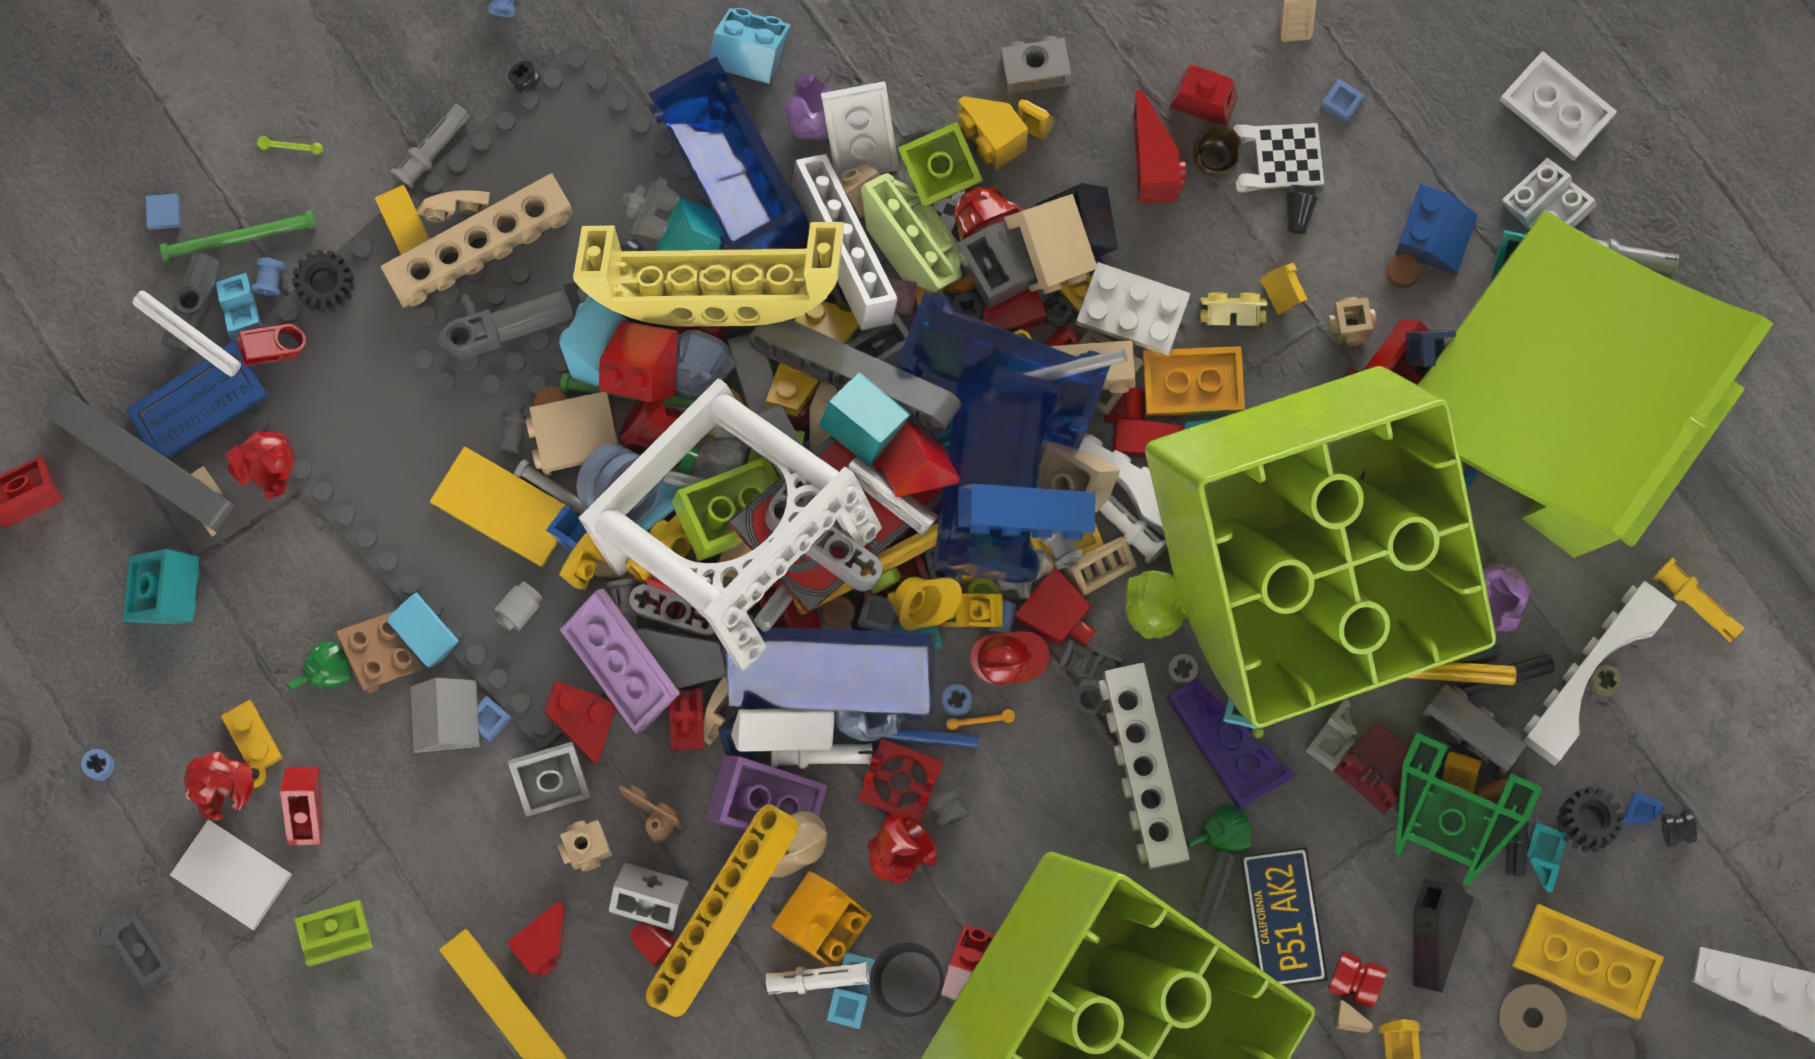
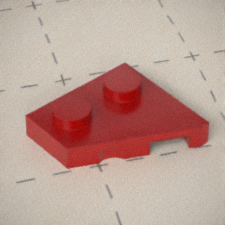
(581, 717)

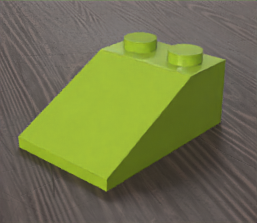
(714, 501)

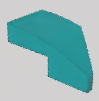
(1546, 853)

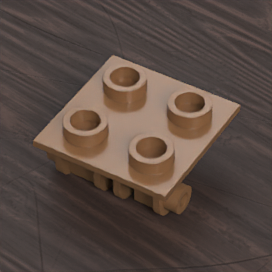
(377, 652)
(662, 818)

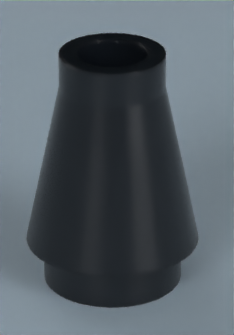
(1300, 206)

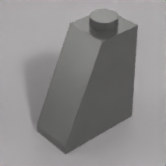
(684, 655)

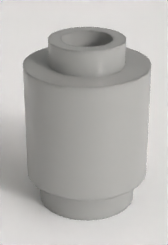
(517, 606)

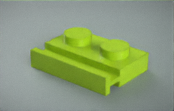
(333, 933)

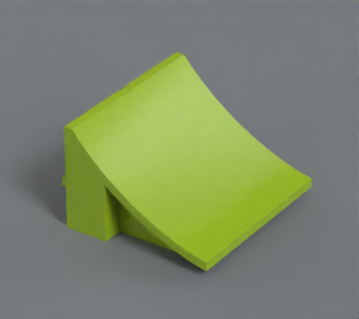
(1590, 383)

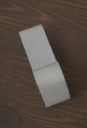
(832, 538)

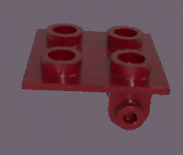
(1375, 767)

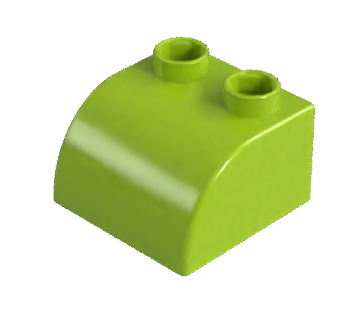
(1305, 571)
(1113, 974)

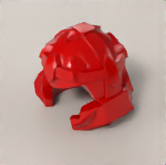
(981, 209)
(646, 424)
(265, 460)
(211, 780)
(900, 849)

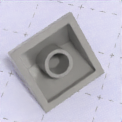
(445, 715)
(549, 778)

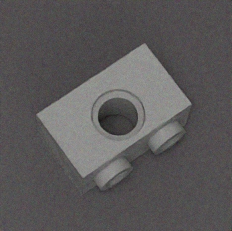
(1022, 78)

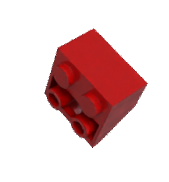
(965, 958)

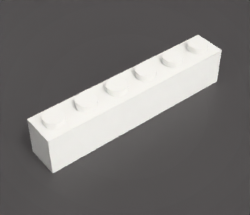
(859, 270)

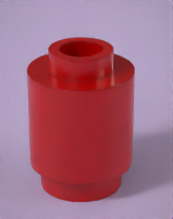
(652, 942)

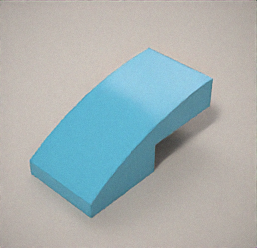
(238, 305)
(851, 1001)

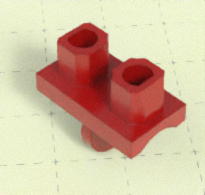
(687, 721)

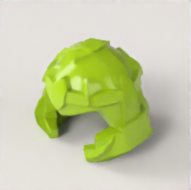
(1154, 604)

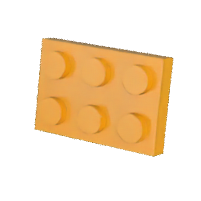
(1194, 381)

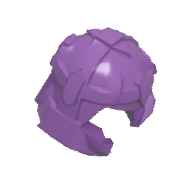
(806, 109)
(1506, 594)

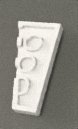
(1763, 987)

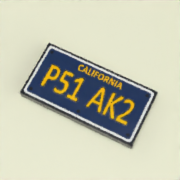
(1284, 916)

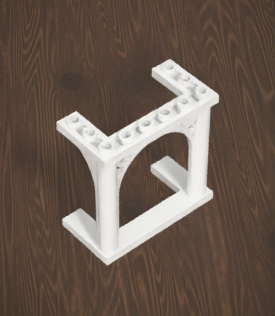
(836, 497)

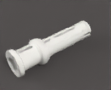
(1134, 530)
(836, 755)

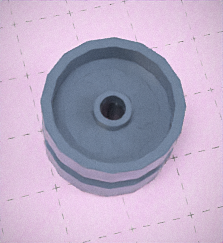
(603, 469)

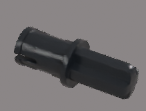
(1517, 853)

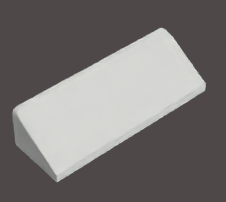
(904, 507)
(783, 729)

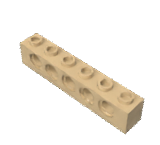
(485, 224)

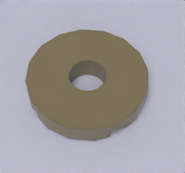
(1551, 1012)

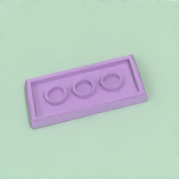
(619, 661)

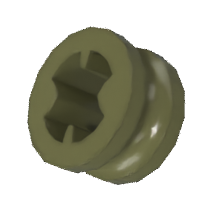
(1616, 680)

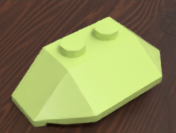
(910, 234)

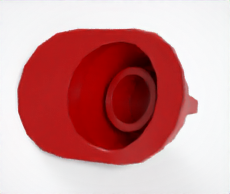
(1009, 657)

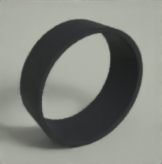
(878, 968)

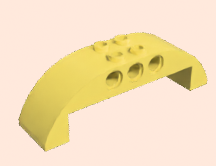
(709, 284)

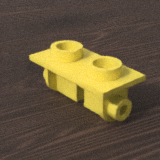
(1246, 309)

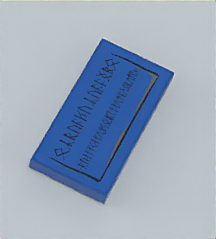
(195, 405)

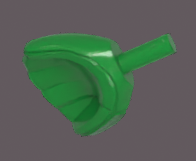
(324, 667)
(1225, 830)

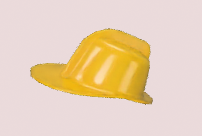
(925, 602)

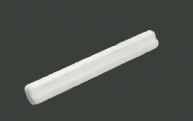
(186, 333)

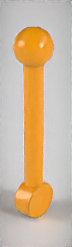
(1007, 716)

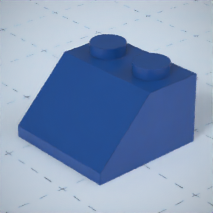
(1437, 229)

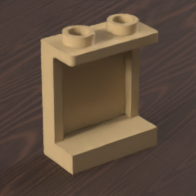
(1055, 243)
(570, 430)

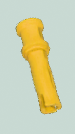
(1686, 590)

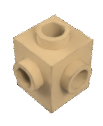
(852, 182)
(1355, 311)
(594, 852)

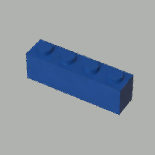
(1026, 510)

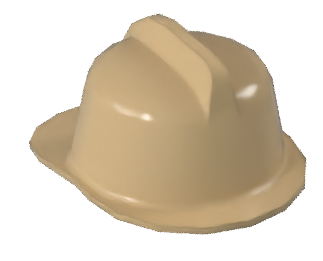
(805, 847)

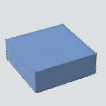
(1342, 101)
(163, 211)
(491, 719)

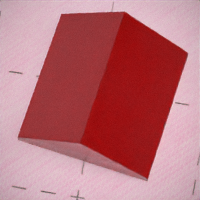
(916, 462)
(27, 491)

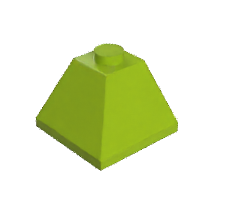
(940, 164)

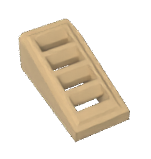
(1296, 20)
(1090, 582)

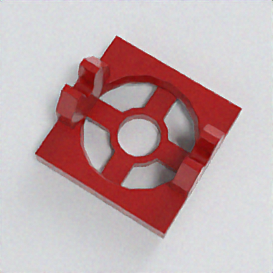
(889, 750)

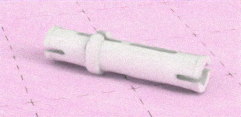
(811, 979)

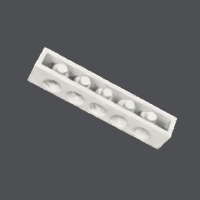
(1134, 681)

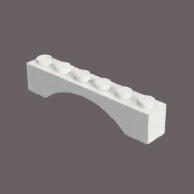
(1134, 481)
(1559, 725)

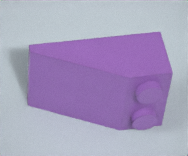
(749, 785)

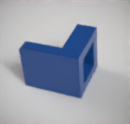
(567, 528)

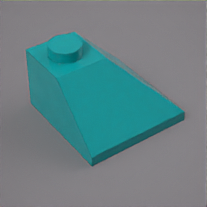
(691, 229)

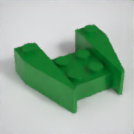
(1455, 819)

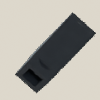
(1437, 931)

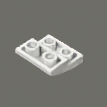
(1549, 189)

